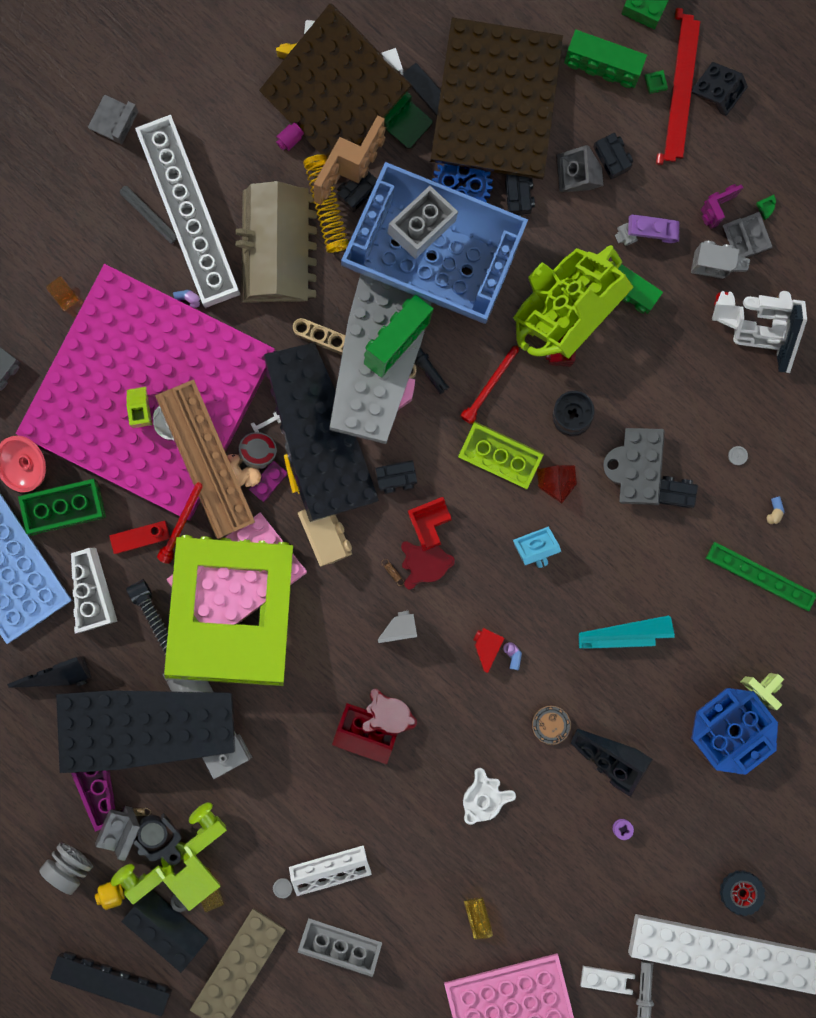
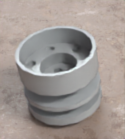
(64, 871)

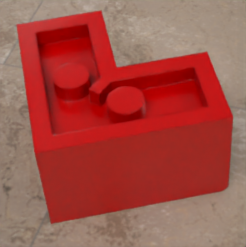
(426, 518)

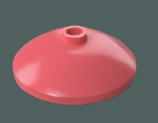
(15, 469)

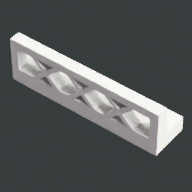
(328, 868)

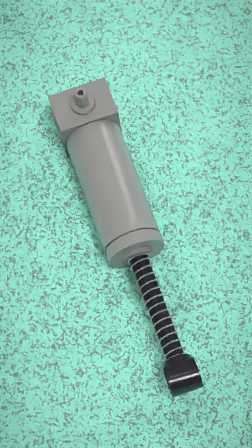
(218, 764)

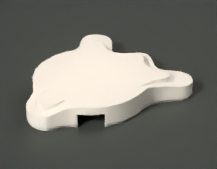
(483, 799)

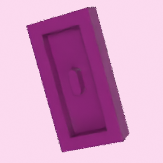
(269, 481)

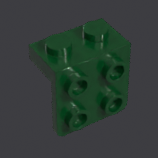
(407, 121)

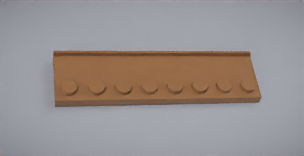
(205, 458)

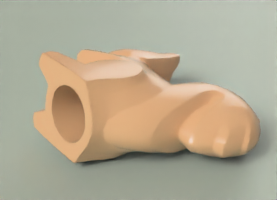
(248, 476)

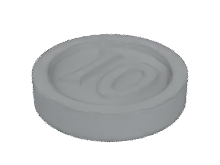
(738, 455)
(282, 888)

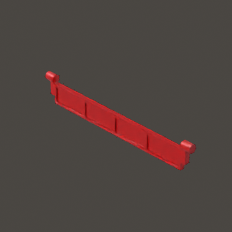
(681, 88)

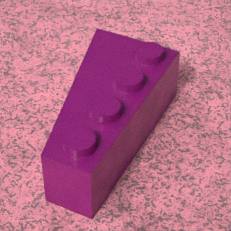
(96, 794)

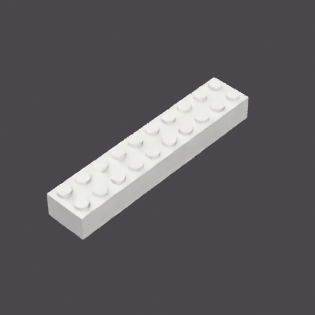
(187, 211)
(723, 953)

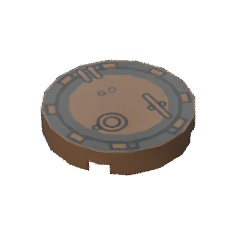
(551, 724)

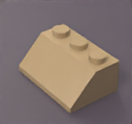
(326, 538)

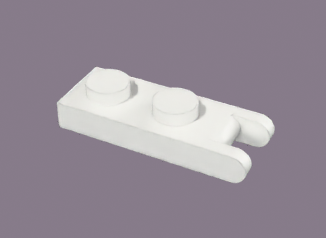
(605, 980)

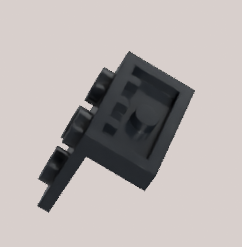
(721, 86)

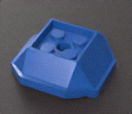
(755, 733)

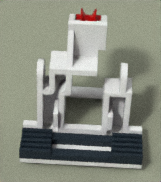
(782, 336)

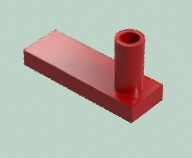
(139, 537)

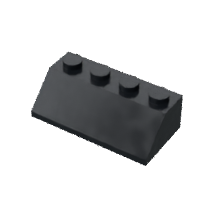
(165, 930)

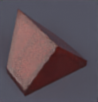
(557, 481)

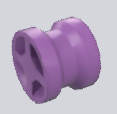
(619, 828)

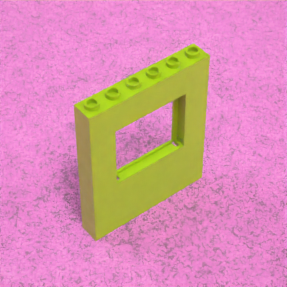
(226, 650)

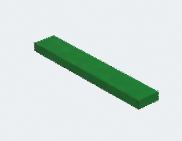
(761, 576)

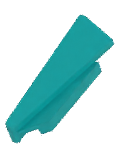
(628, 635)

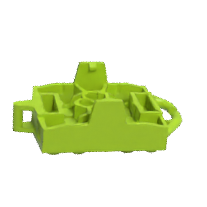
(564, 298)

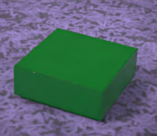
(656, 82)

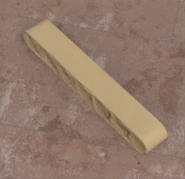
(329, 336)

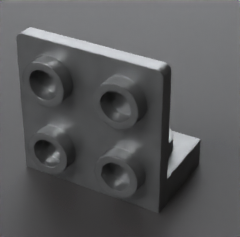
(113, 119)

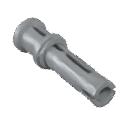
(644, 1002)

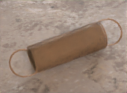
(391, 570)

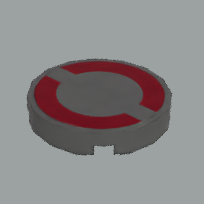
(257, 450)

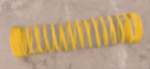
(340, 244)

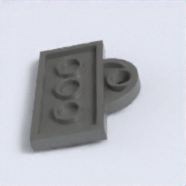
(638, 466)

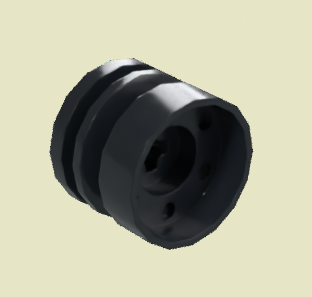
(567, 404)

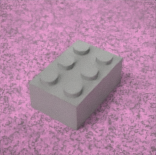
(422, 222)

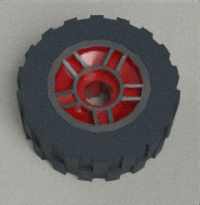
(751, 899)

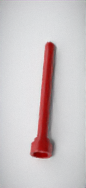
(470, 414)
(166, 553)

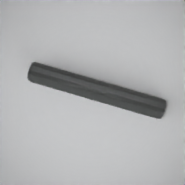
(148, 214)

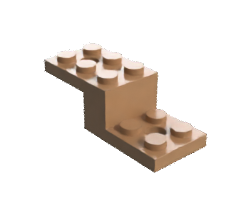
(349, 160)

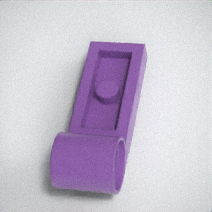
(654, 228)

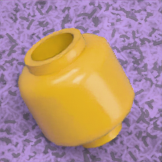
(109, 896)

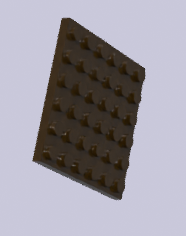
(334, 83)

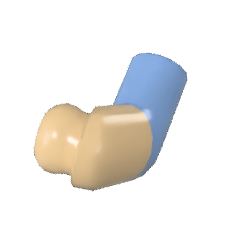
(778, 511)

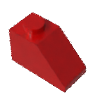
(487, 647)

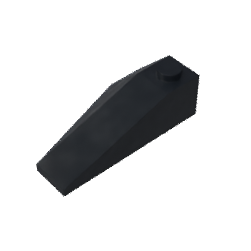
(65, 673)
(618, 761)

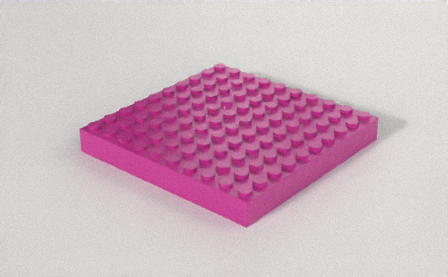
(134, 340)

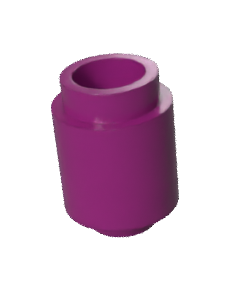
(289, 136)

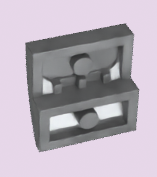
(748, 235)

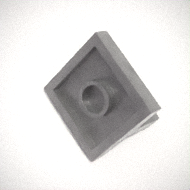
(118, 832)

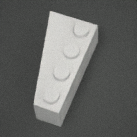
(90, 592)

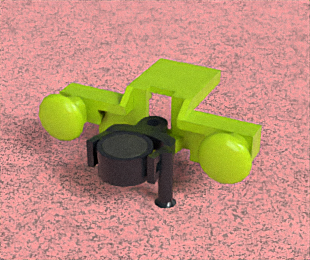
(191, 883)

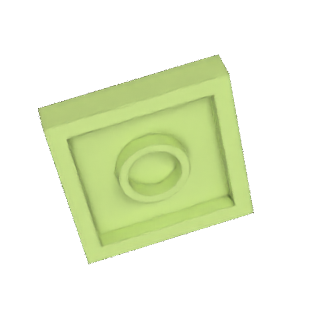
(763, 690)

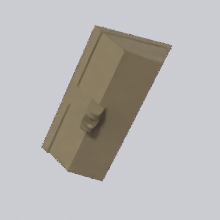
(276, 243)

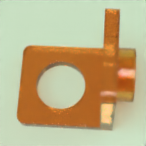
(62, 293)

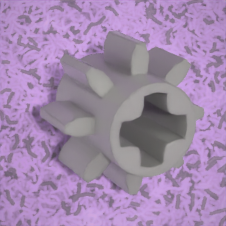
(623, 237)

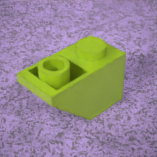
(138, 407)

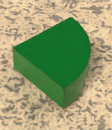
(766, 206)

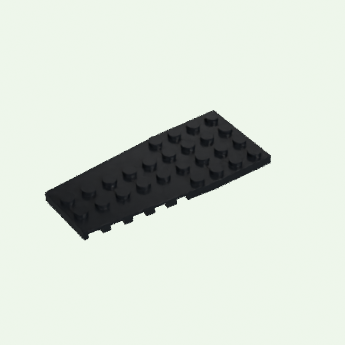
(323, 461)
(141, 728)

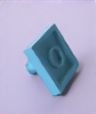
(537, 547)

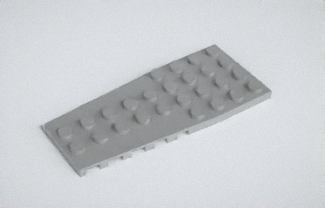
(363, 400)

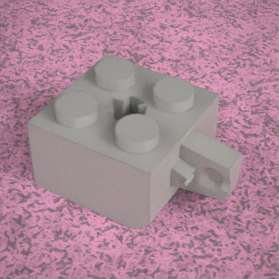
(718, 260)

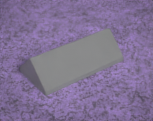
(340, 947)

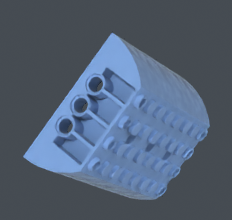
(479, 239)

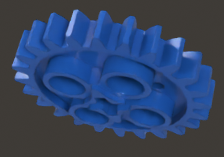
(452, 172)

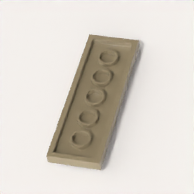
(238, 967)

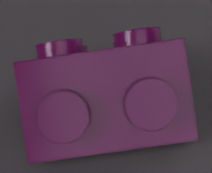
(712, 211)

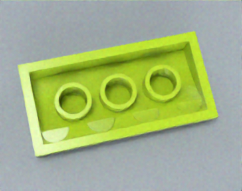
(501, 455)

